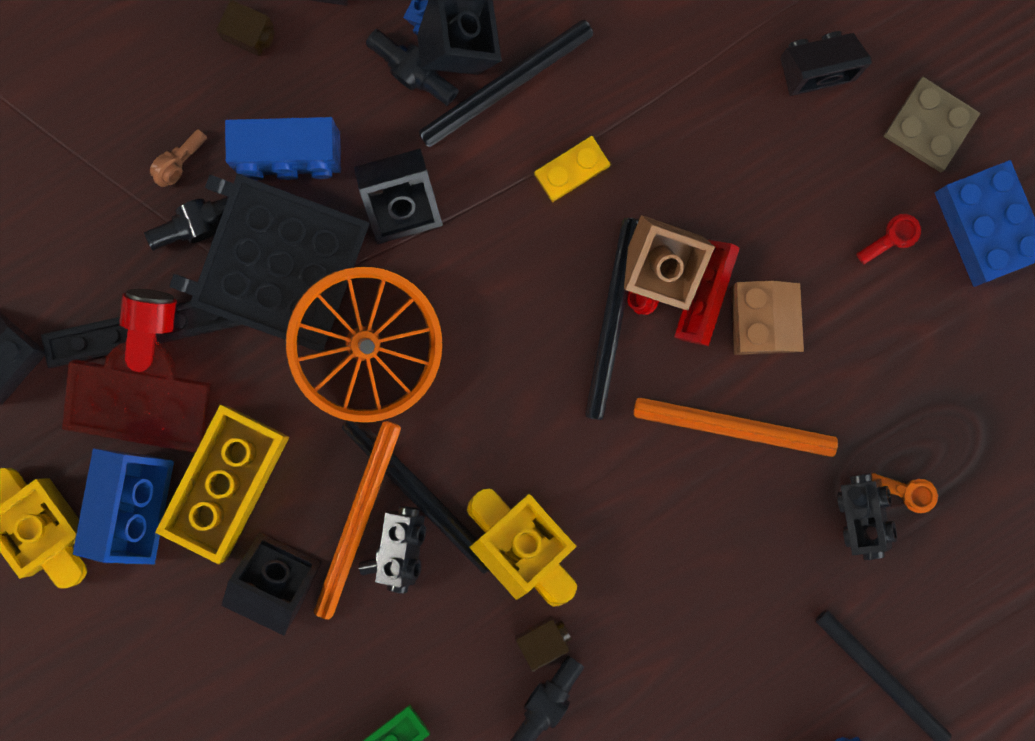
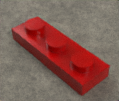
(700, 320)

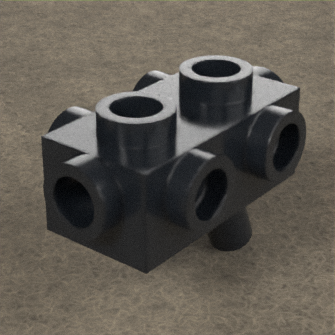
(865, 506)
(398, 554)

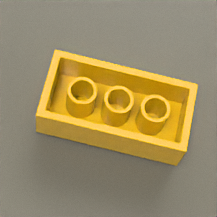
(222, 484)

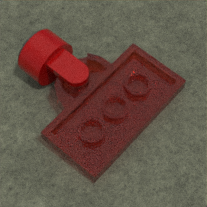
(137, 387)

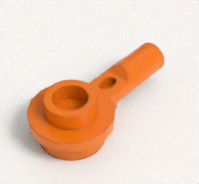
(917, 495)

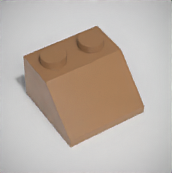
(666, 262)
(766, 317)

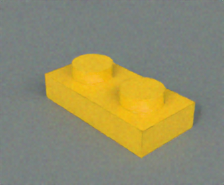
(572, 169)

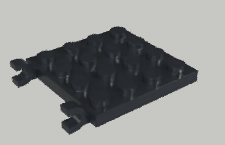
(269, 255)

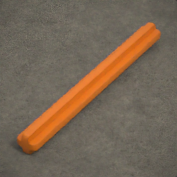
(735, 427)
(357, 520)

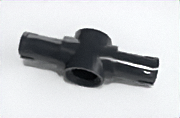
(407, 68)
(192, 222)
(548, 702)

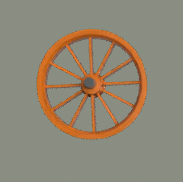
(364, 344)

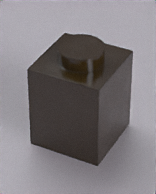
(246, 28)
(543, 642)

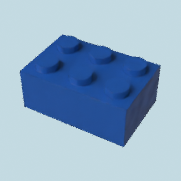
(283, 147)
(990, 222)
(122, 507)

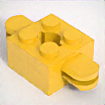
(38, 530)
(522, 547)

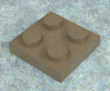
(932, 124)

